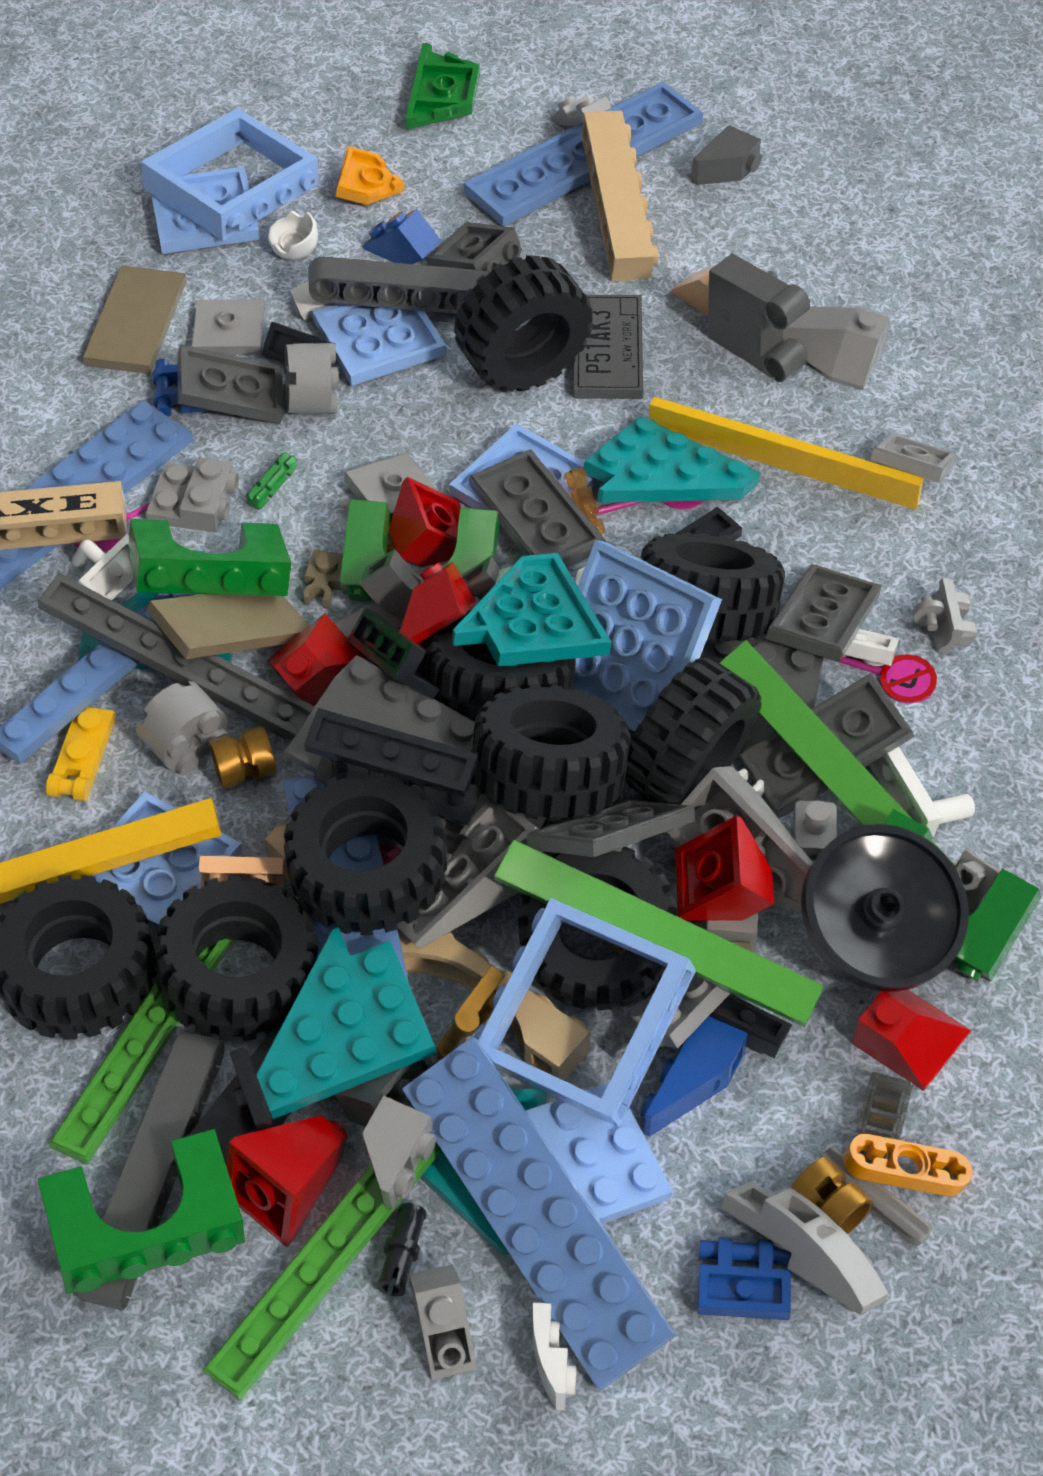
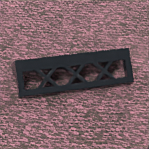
(391, 651)

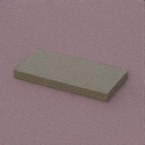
(135, 319)
(226, 623)

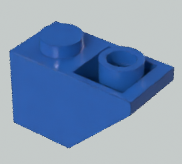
(402, 238)

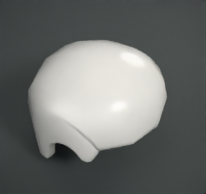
(293, 236)

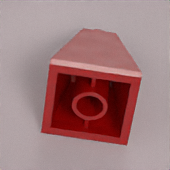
(284, 1171)

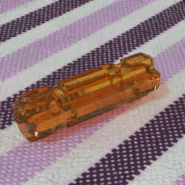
(583, 496)

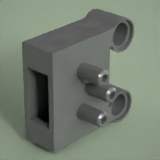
(750, 313)

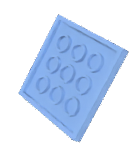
(653, 627)

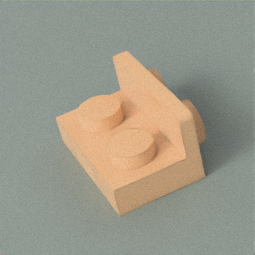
(263, 868)

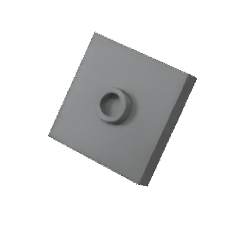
(229, 326)
(914, 457)
(383, 479)

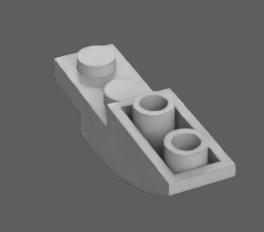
(818, 1246)

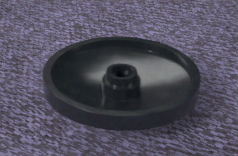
(884, 908)

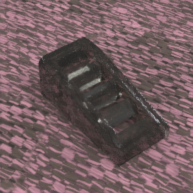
(888, 1095)

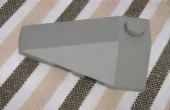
(841, 342)
(727, 794)
(470, 874)

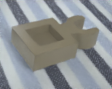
(322, 576)

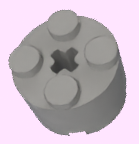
(310, 378)
(181, 725)

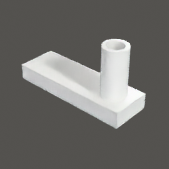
(906, 789)

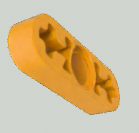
(925, 1157)

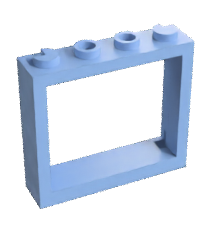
(164, 169)
(645, 1040)

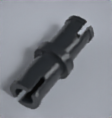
(401, 1249)

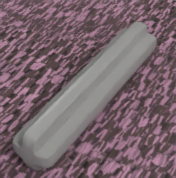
(887, 1205)

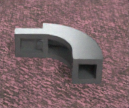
(392, 581)

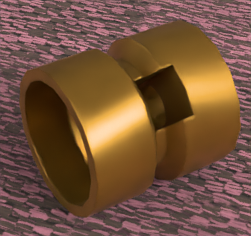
(242, 757)
(826, 1188)

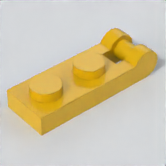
(81, 754)

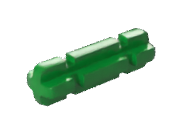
(271, 480)

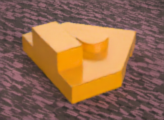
(366, 178)

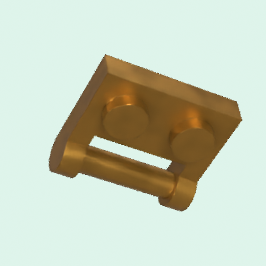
(472, 1013)

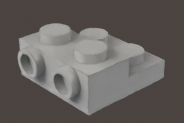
(194, 495)

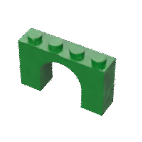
(368, 537)
(164, 566)
(996, 920)
(97, 1254)

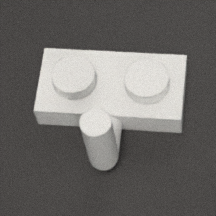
(111, 570)

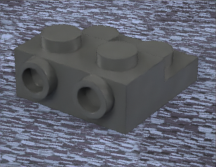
(477, 247)

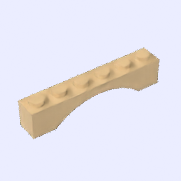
(544, 1033)

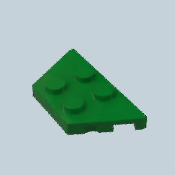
(441, 88)

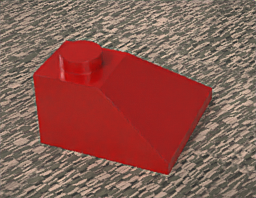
(424, 524)
(436, 602)
(313, 659)
(722, 875)
(909, 1036)

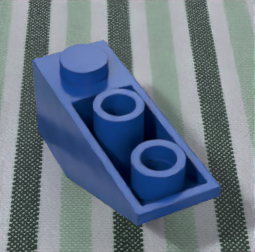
(698, 1073)

